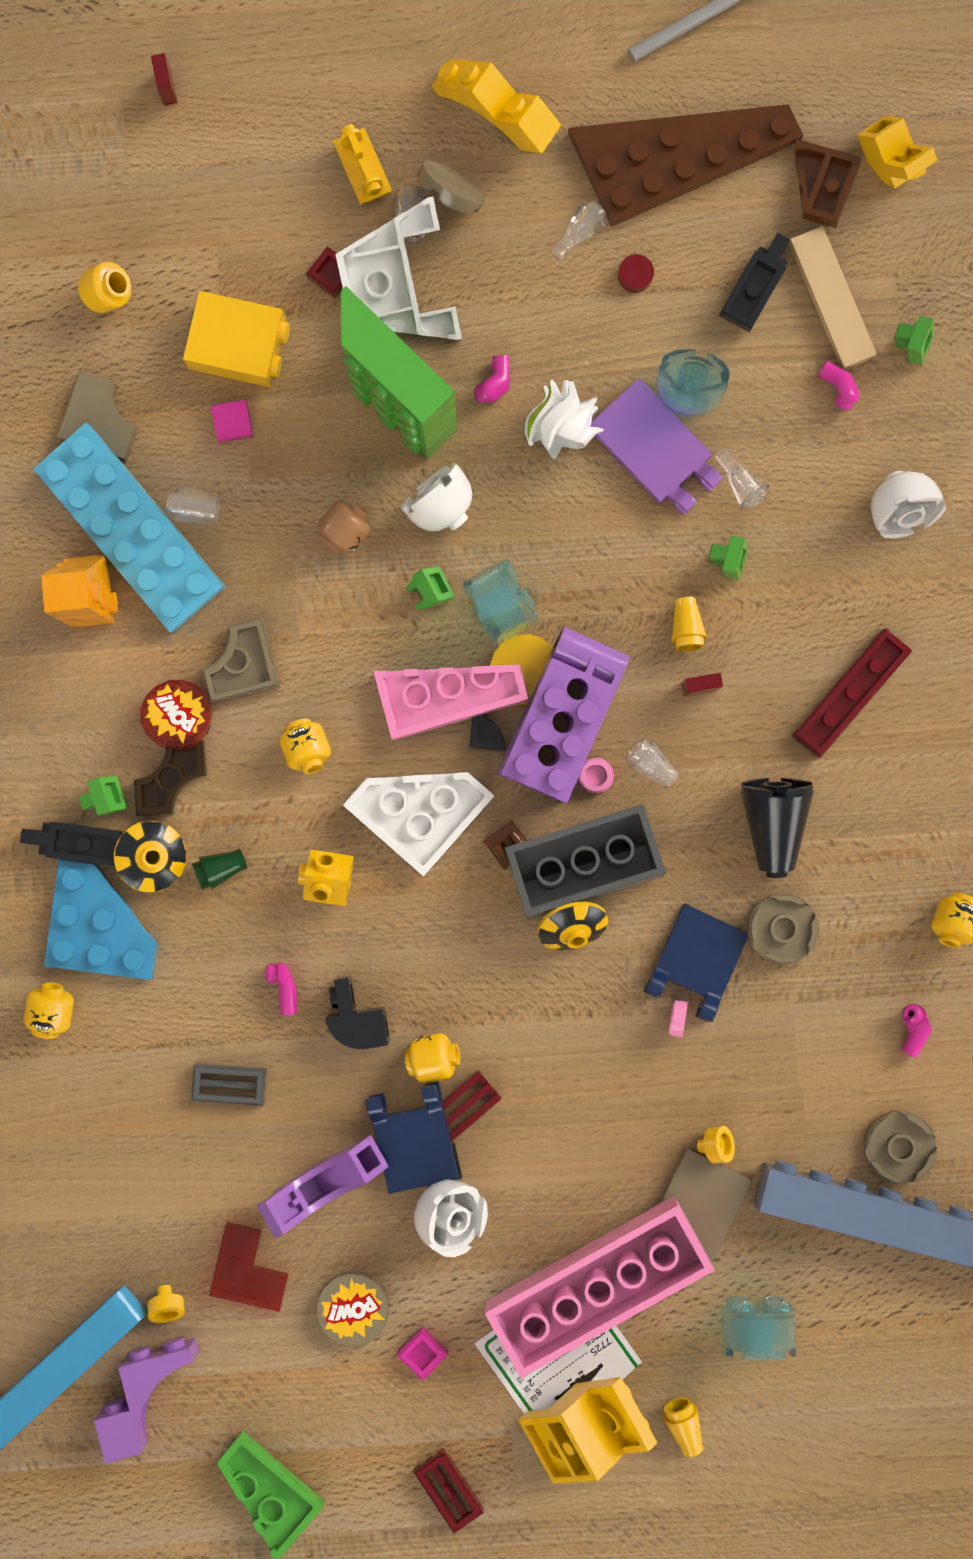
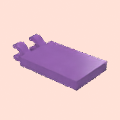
(655, 446)

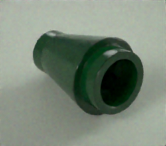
(218, 868)

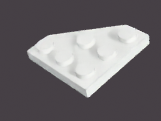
(419, 812)

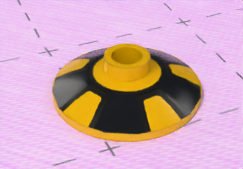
(131, 853)
(572, 926)

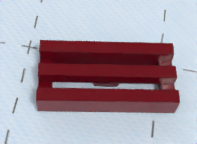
(481, 1110)
(432, 1464)

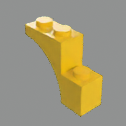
(486, 91)

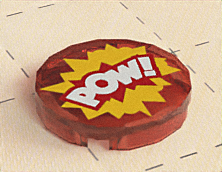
(176, 714)

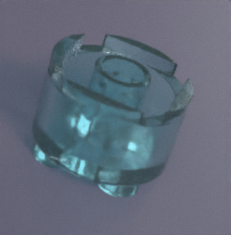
(500, 602)
(759, 1328)

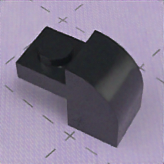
(355, 1027)

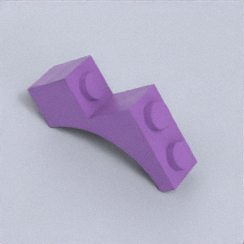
(122, 1423)

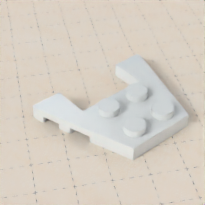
(381, 276)

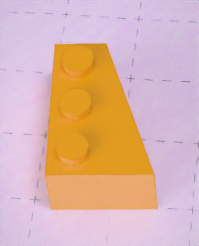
(80, 591)

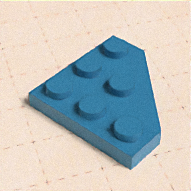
(96, 927)

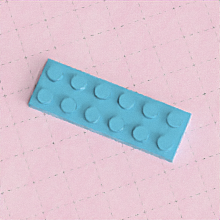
(129, 527)

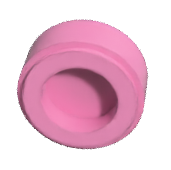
(596, 775)
(678, 1018)

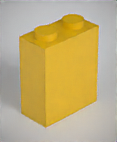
(236, 339)

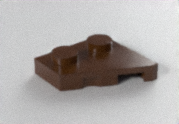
(824, 181)

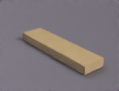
(832, 298)

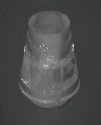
(651, 762)

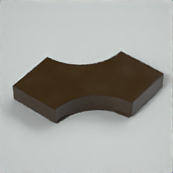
(159, 790)

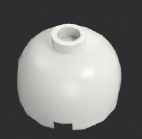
(440, 500)
(906, 502)
(450, 1217)

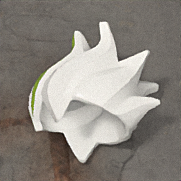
(561, 419)

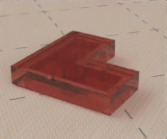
(238, 1277)

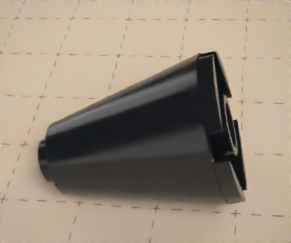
(777, 821)

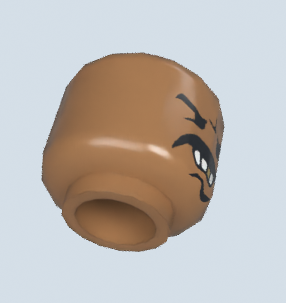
(344, 527)

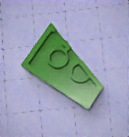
(270, 1492)

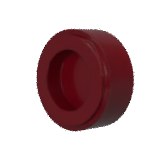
(635, 273)

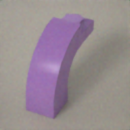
(322, 1183)

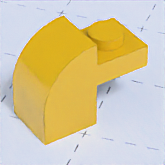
(892, 151)

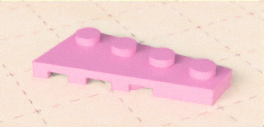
(438, 697)

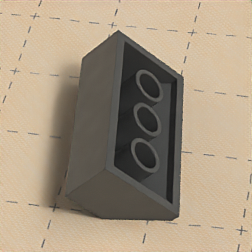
(585, 861)

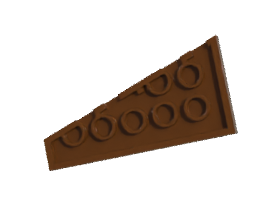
(662, 158)

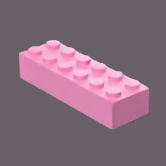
(597, 1286)

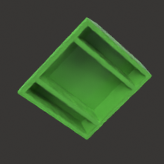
(395, 379)

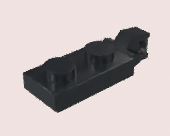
(756, 285)
(74, 842)

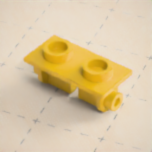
(361, 164)

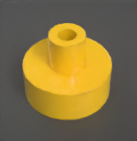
(717, 1145)
(165, 1306)

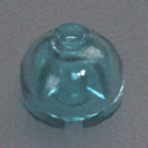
(691, 383)

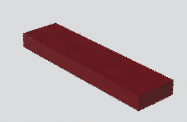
(851, 693)

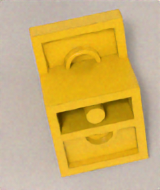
(587, 1431)

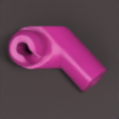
(844, 383)
(497, 384)
(286, 987)
(918, 1029)

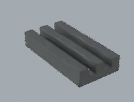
(259, 1086)

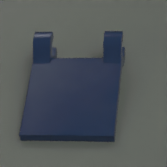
(699, 958)
(414, 1141)

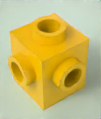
(326, 877)

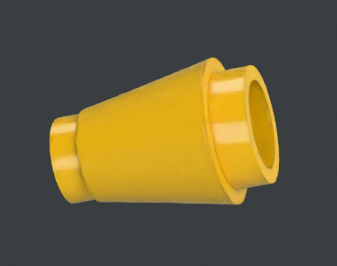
(688, 628)
(684, 1425)

